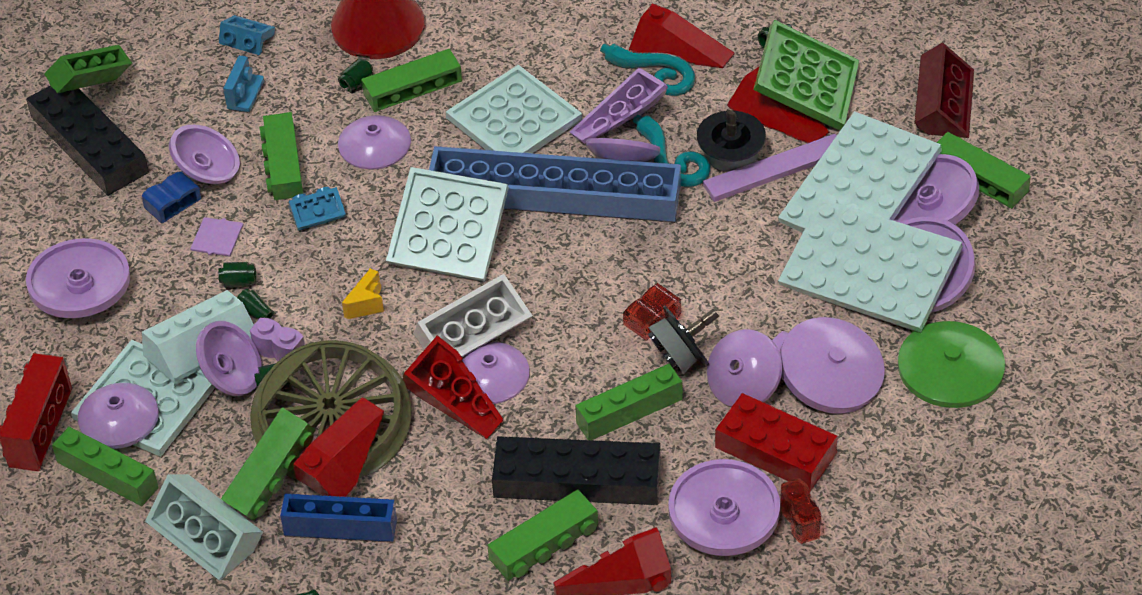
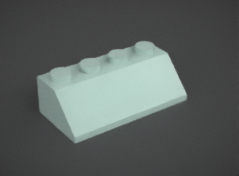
(173, 341)
(202, 525)

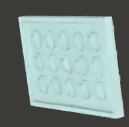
(866, 169)
(870, 264)

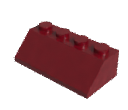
(944, 93)

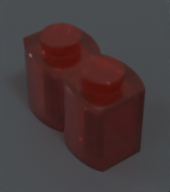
(649, 310)
(800, 511)

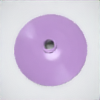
(374, 142)
(622, 149)
(204, 154)
(228, 358)
(758, 367)
(498, 370)
(118, 414)

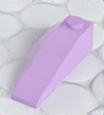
(629, 99)

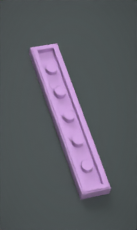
(767, 169)

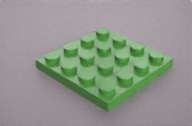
(806, 75)

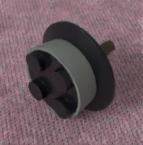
(731, 139)
(678, 340)

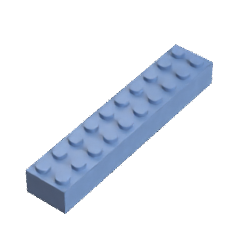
(571, 182)

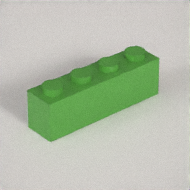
(87, 68)
(411, 80)
(282, 156)
(994, 176)
(629, 402)
(268, 464)
(105, 466)
(543, 535)

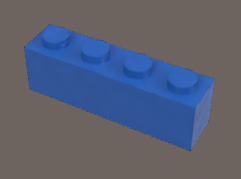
(338, 517)

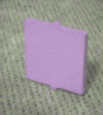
(216, 236)

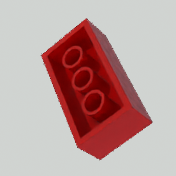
(35, 412)
(775, 441)

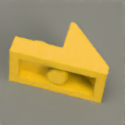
(364, 297)

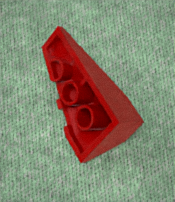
(669, 33)
(775, 114)
(449, 386)
(337, 455)
(630, 570)

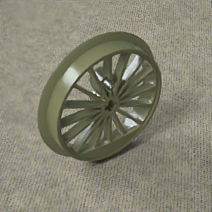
(315, 406)

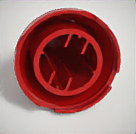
(377, 27)

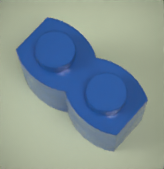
(171, 196)

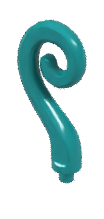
(628, 59)
(654, 134)

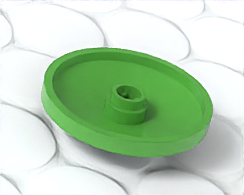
(951, 364)

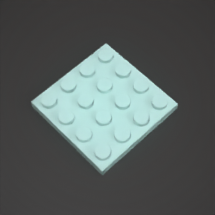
(514, 114)
(447, 224)
(175, 401)

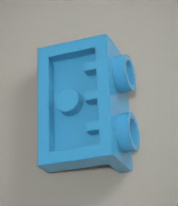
(244, 34)
(242, 86)
(316, 208)

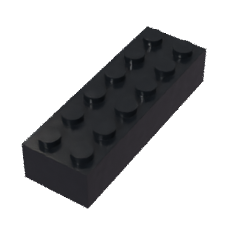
(88, 138)
(558, 467)

